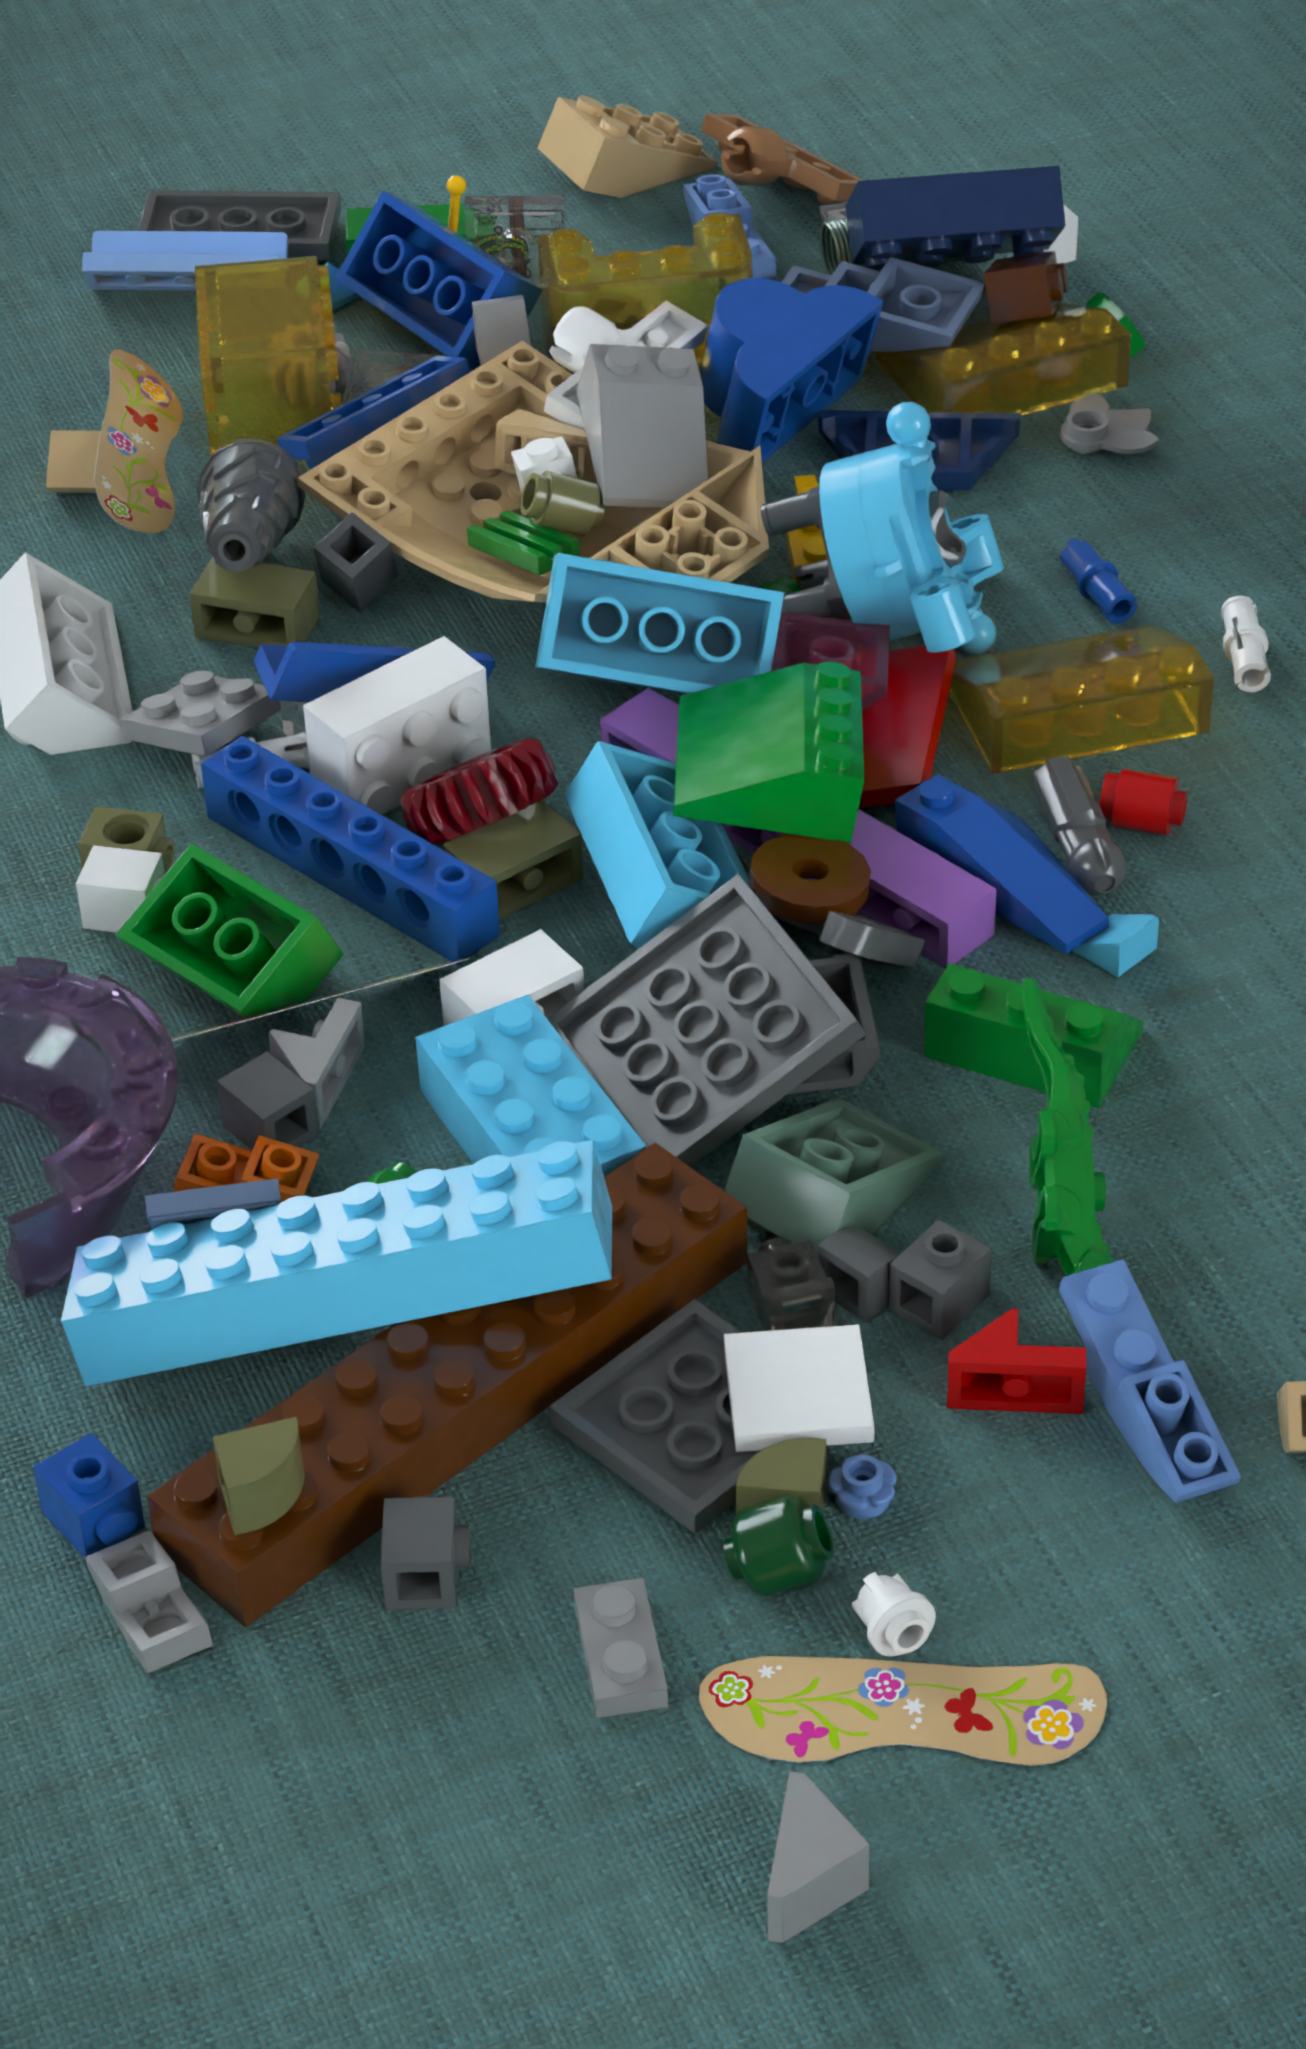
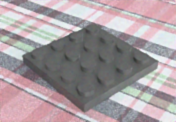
(707, 1024)

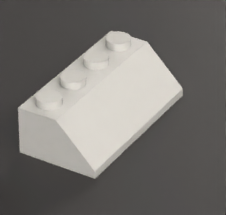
(59, 662)

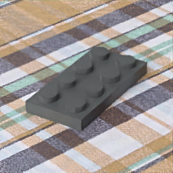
(305, 217)

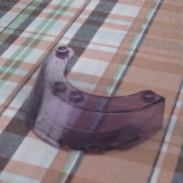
(103, 1081)

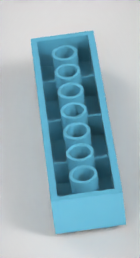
(339, 1262)

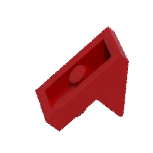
(1003, 1376)

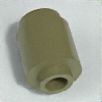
(562, 502)

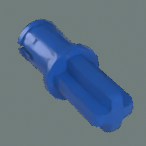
(1098, 581)

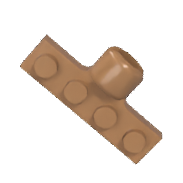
(760, 156)

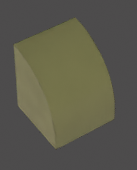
(784, 1469)
(259, 1472)

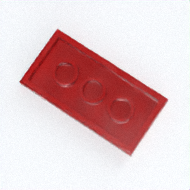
(905, 724)

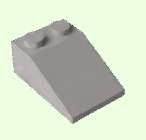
(643, 423)

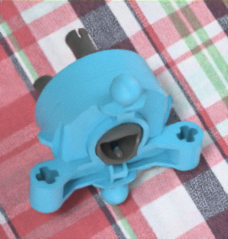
(893, 544)

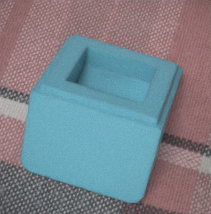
(1122, 943)

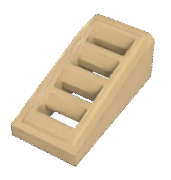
(523, 427)

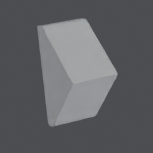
(816, 1861)

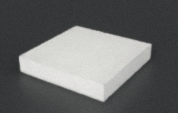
(798, 1386)

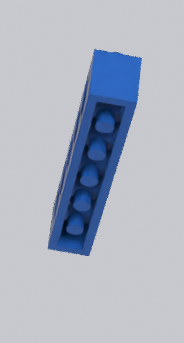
(351, 850)

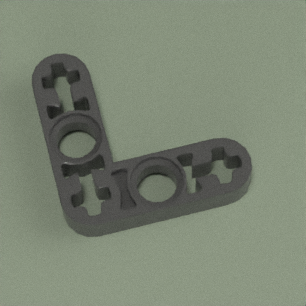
(866, 938)

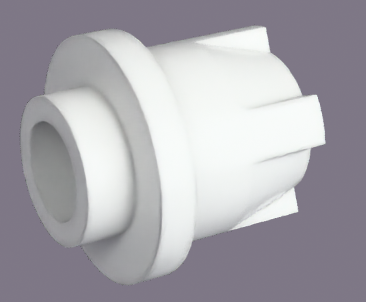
(894, 1615)

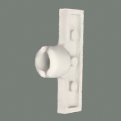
(582, 326)

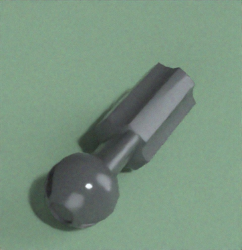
(1079, 825)

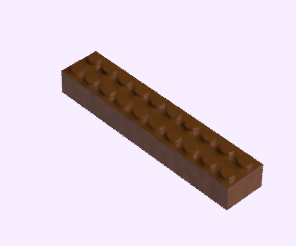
(450, 1389)

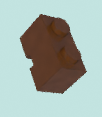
(1025, 286)

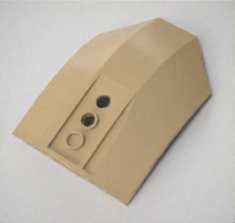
(429, 465)

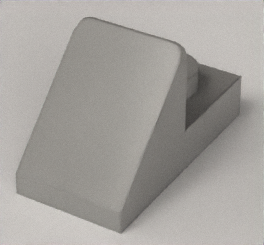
(326, 1056)

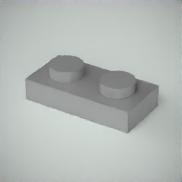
(620, 1647)

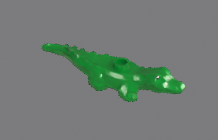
(1062, 1153)

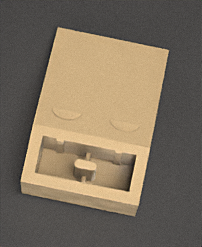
(619, 147)

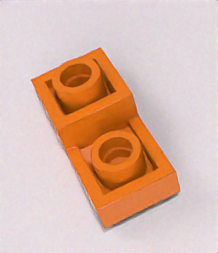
(219, 1163)

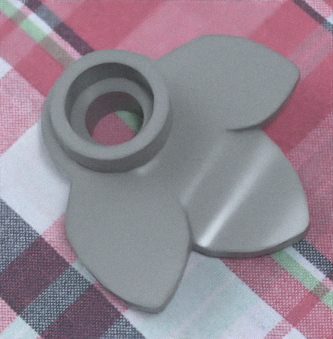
(1096, 427)

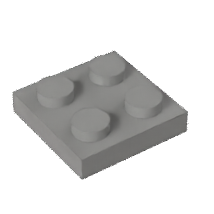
(200, 713)

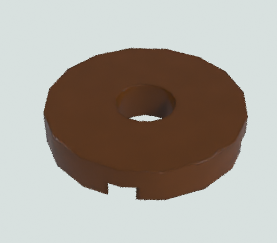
(837, 865)

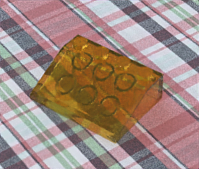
(1017, 363)
(1083, 696)

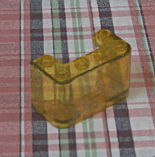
(634, 284)
(265, 347)

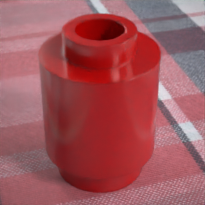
(1143, 801)

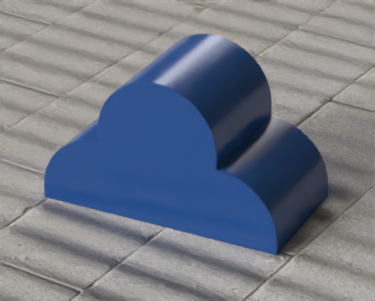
(782, 357)

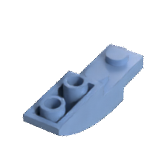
(720, 195)
(1143, 1387)

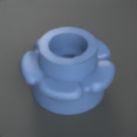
(862, 1486)

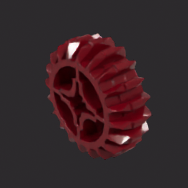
(479, 791)

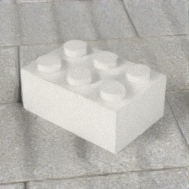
(399, 724)

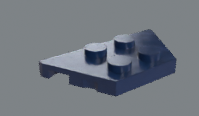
(963, 440)

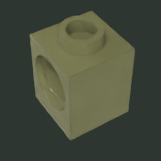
(127, 831)

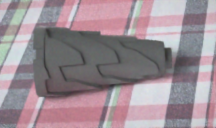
(248, 501)

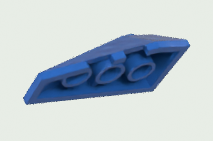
(1005, 853)

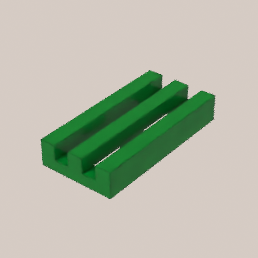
(521, 542)

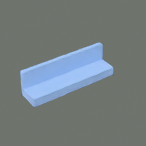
(169, 257)

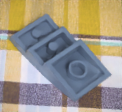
(920, 303)

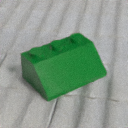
(231, 936)
(982, 1028)

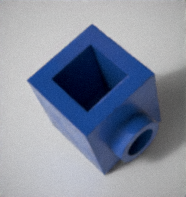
(89, 1496)

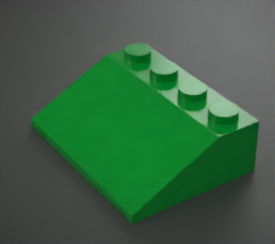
(774, 752)

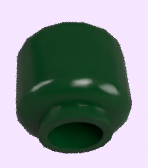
(779, 1545)

